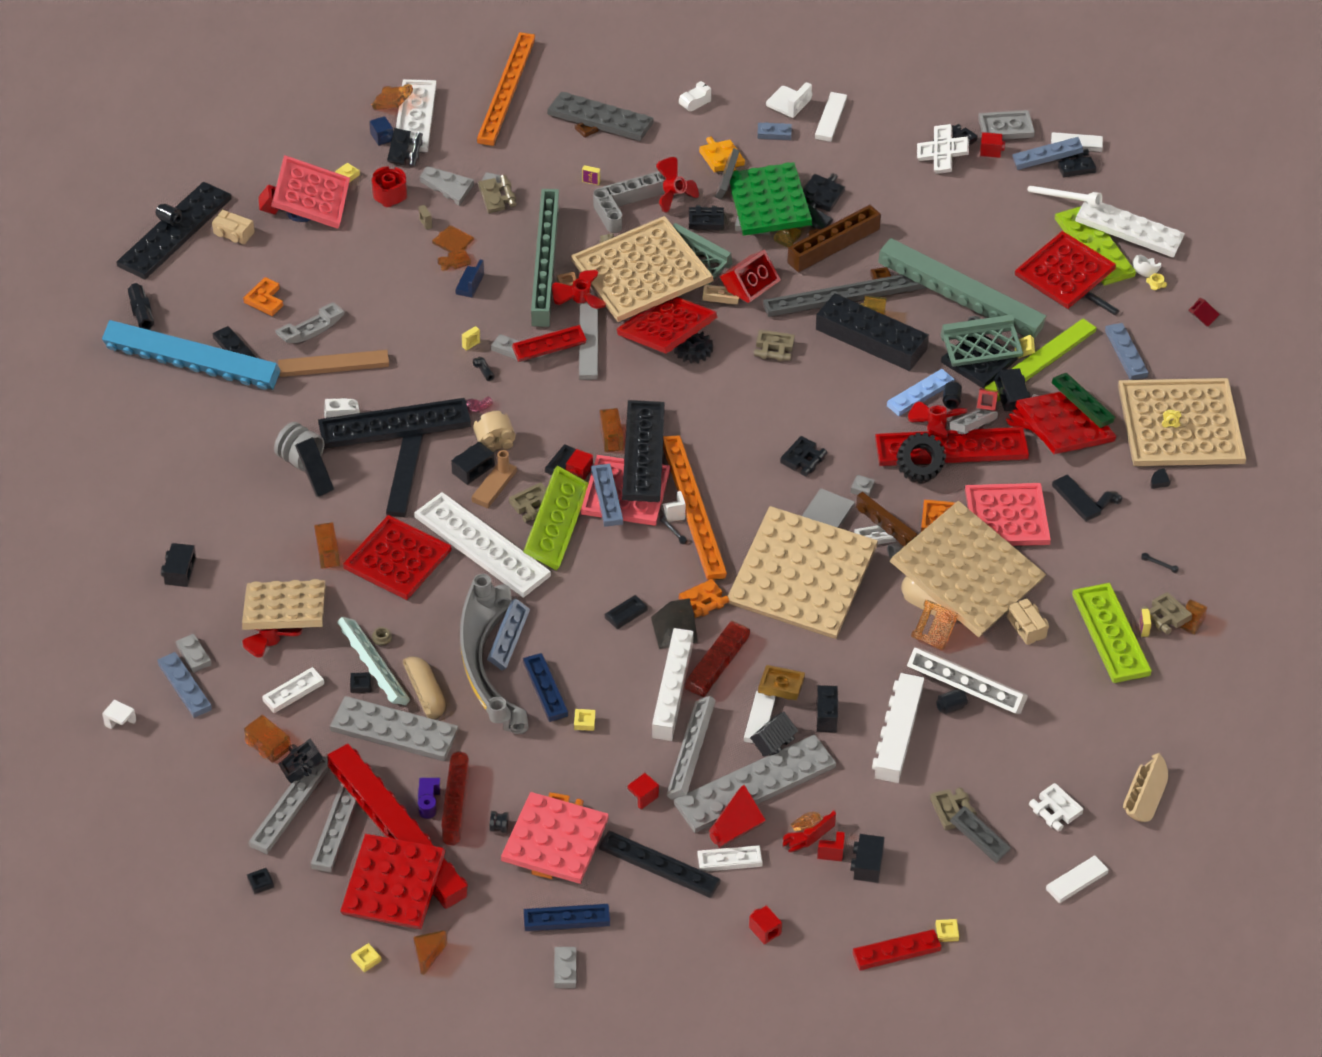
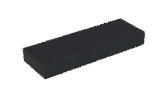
(314, 467)
(1076, 497)

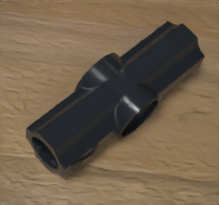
(140, 306)

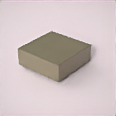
(425, 217)

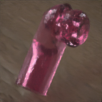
(477, 405)

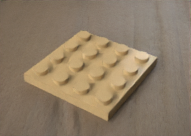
(284, 604)

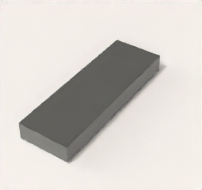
(727, 173)
(980, 834)

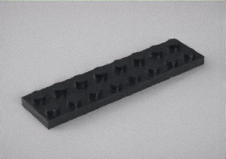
(165, 239)
(394, 423)
(643, 451)

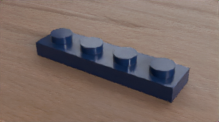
(545, 687)
(566, 917)

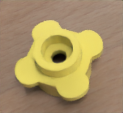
(1156, 281)
(1169, 414)

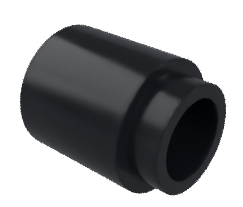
(168, 214)
(952, 395)
(951, 701)

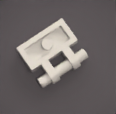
(1060, 803)

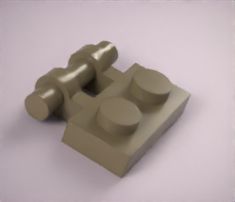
(491, 194)
(774, 341)
(528, 500)
(1171, 609)
(946, 805)

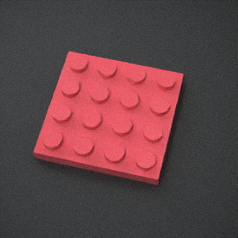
(310, 192)
(632, 511)
(1011, 511)
(555, 837)

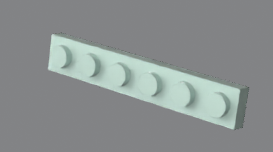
(373, 660)

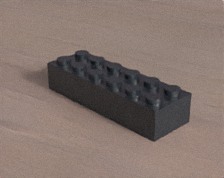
(872, 332)

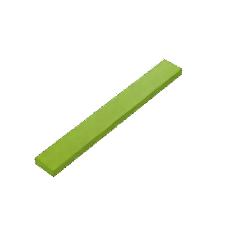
(1052, 350)

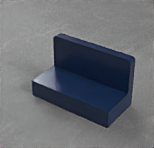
(470, 280)

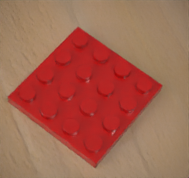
(1065, 269)
(667, 324)
(1062, 423)
(397, 557)
(393, 881)

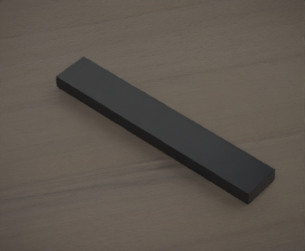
(404, 476)
(659, 864)

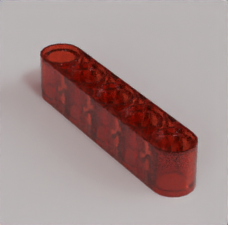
(717, 659)
(455, 798)

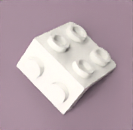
(790, 101)

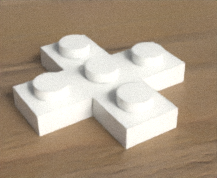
(943, 149)

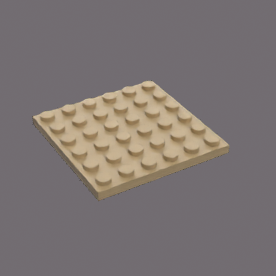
(642, 268)
(1207, 422)
(968, 568)
(802, 572)

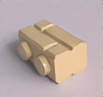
(233, 227)
(1027, 621)

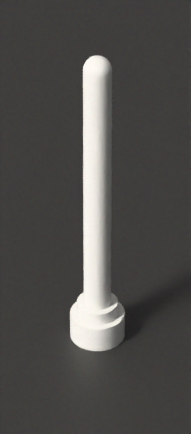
(1093, 198)

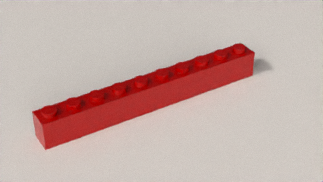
(391, 816)

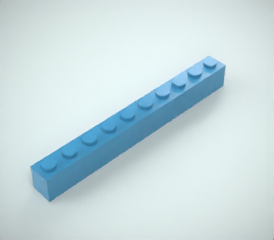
(191, 354)

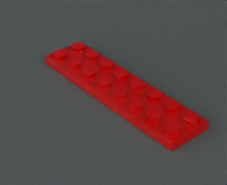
(975, 446)

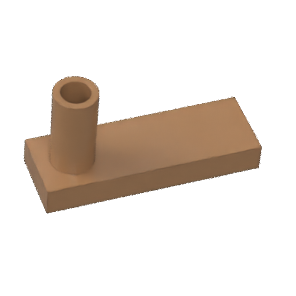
(495, 482)

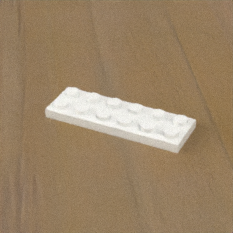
(417, 111)
(1131, 228)

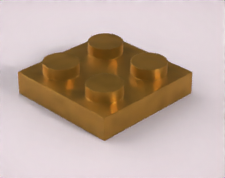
(781, 682)

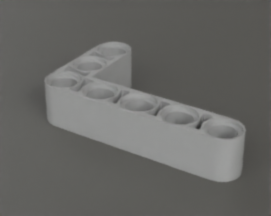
(610, 197)

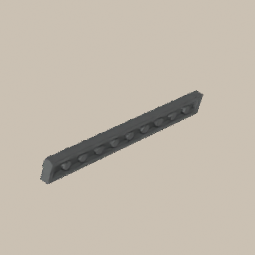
(853, 292)

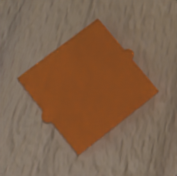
(452, 239)

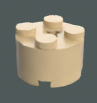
(495, 431)

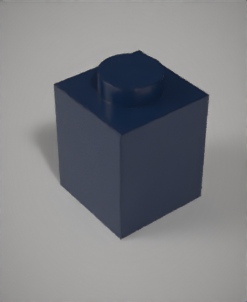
(381, 130)

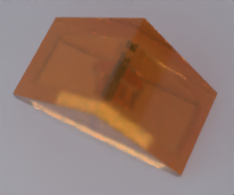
(428, 948)

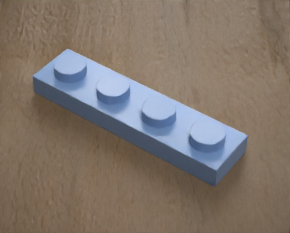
(919, 392)

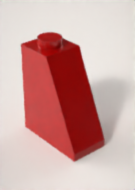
(736, 819)

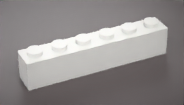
(967, 680)
(672, 684)
(899, 728)

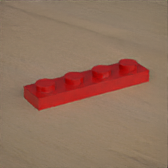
(549, 343)
(896, 949)

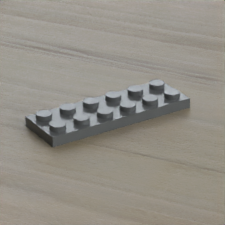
(600, 115)

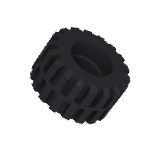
(931, 446)

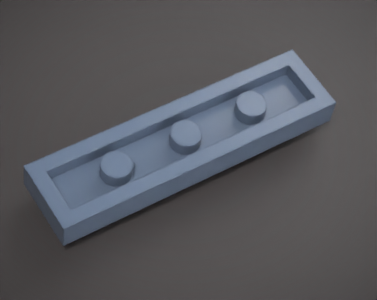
(1047, 153)
(1126, 351)
(607, 495)
(508, 634)
(184, 684)

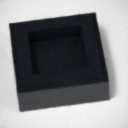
(360, 682)
(260, 881)

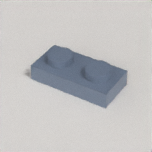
(774, 131)

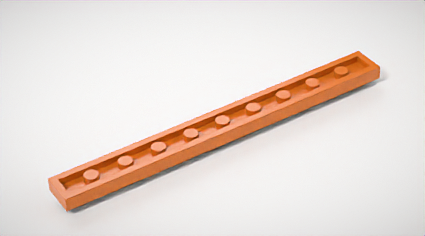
(506, 89)
(695, 510)

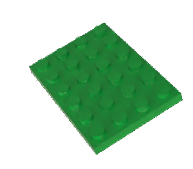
(769, 199)

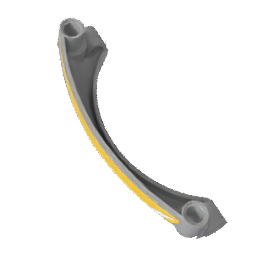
(481, 613)

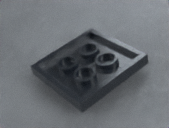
(983, 372)

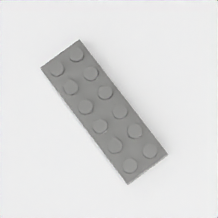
(394, 728)

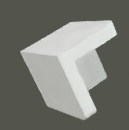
(675, 510)
(118, 713)

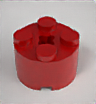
(389, 186)

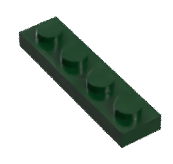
(1083, 400)

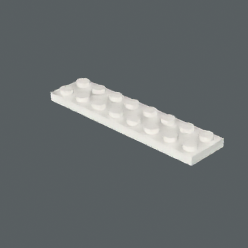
(482, 544)

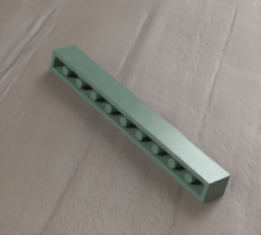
(545, 258)
(959, 287)

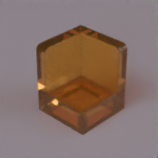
(1198, 616)

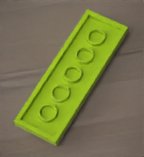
(1099, 242)
(556, 518)
(1111, 633)

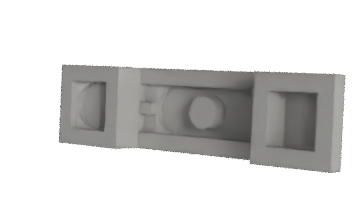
(311, 328)

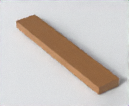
(333, 363)

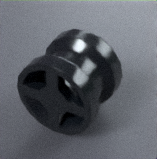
(499, 821)

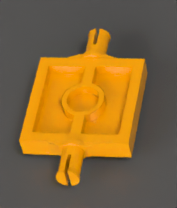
(717, 154)

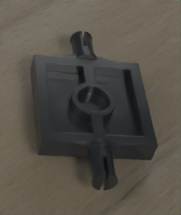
(823, 192)
(300, 761)

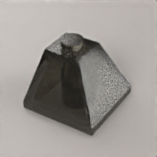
(673, 615)

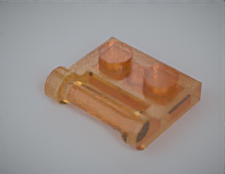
(392, 97)
(940, 627)

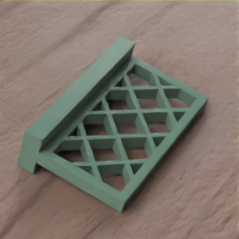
(704, 247)
(978, 329)

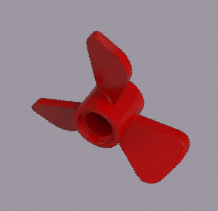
(673, 183)
(579, 291)
(935, 415)
(257, 643)

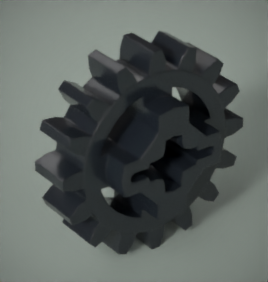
(695, 348)

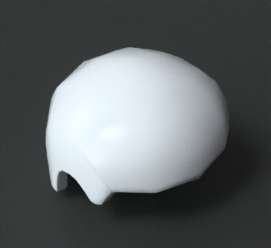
(1145, 266)

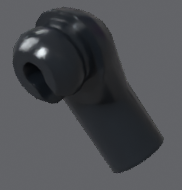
(483, 366)
(1109, 497)

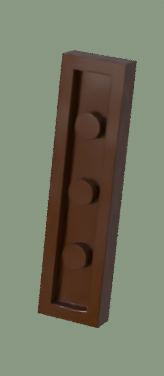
(884, 519)

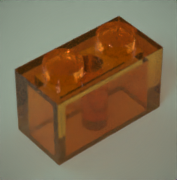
(611, 430)
(327, 545)
(267, 738)

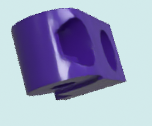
(426, 796)

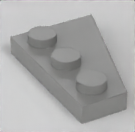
(449, 184)

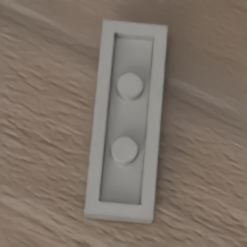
(973, 420)

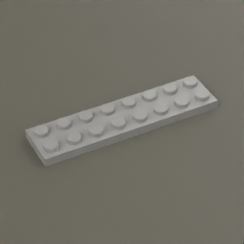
(762, 779)

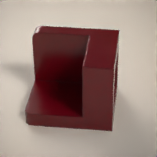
(1204, 312)

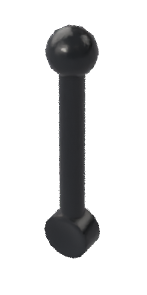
(682, 539)
(1145, 556)

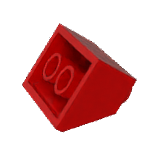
(751, 277)

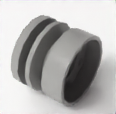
(291, 435)

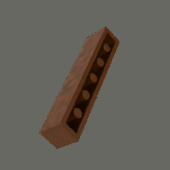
(834, 238)

